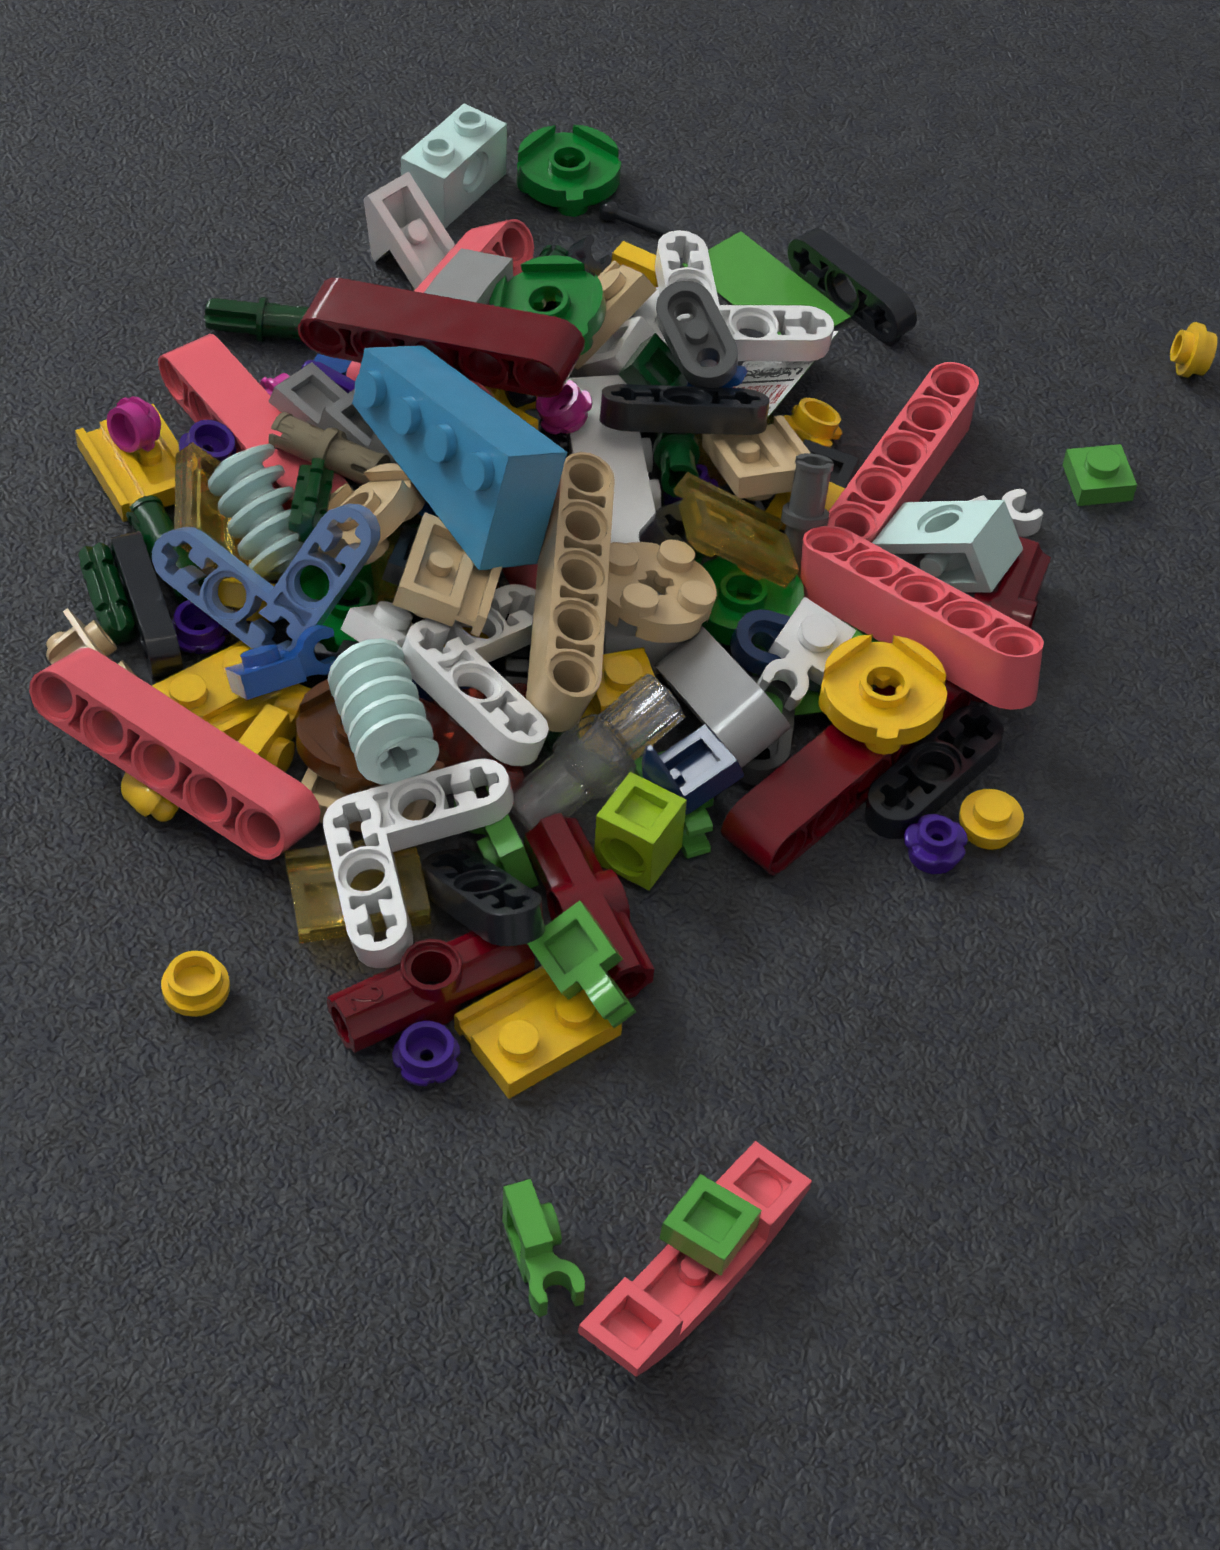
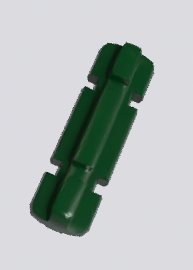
(310, 498)
(107, 593)

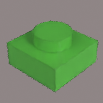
(1099, 475)
(710, 1224)

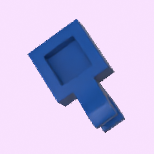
(269, 670)

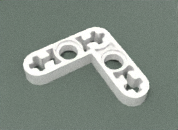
(790, 320)
(505, 720)
(388, 831)

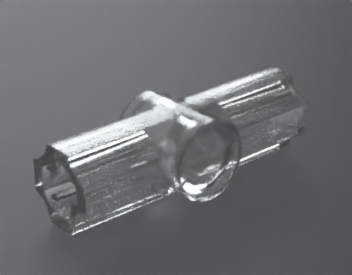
(597, 753)

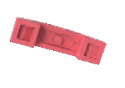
(675, 1293)

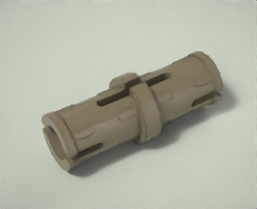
(330, 445)

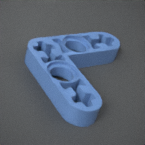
(283, 599)

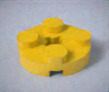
(878, 719)

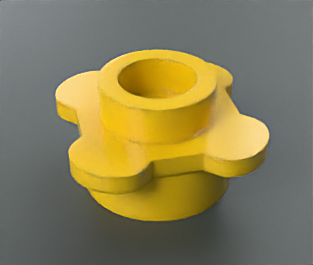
(815, 421)

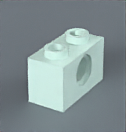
(458, 161)
(955, 541)

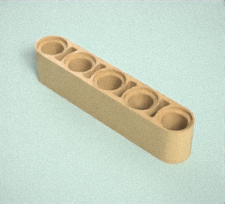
(572, 594)

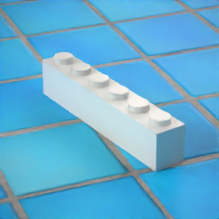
(634, 497)

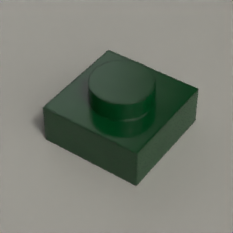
(652, 365)

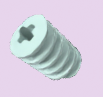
(256, 510)
(382, 712)

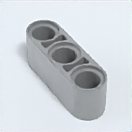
(723, 696)

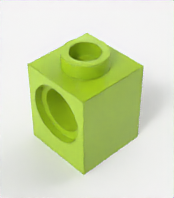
(639, 830)

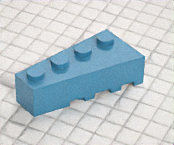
(464, 453)

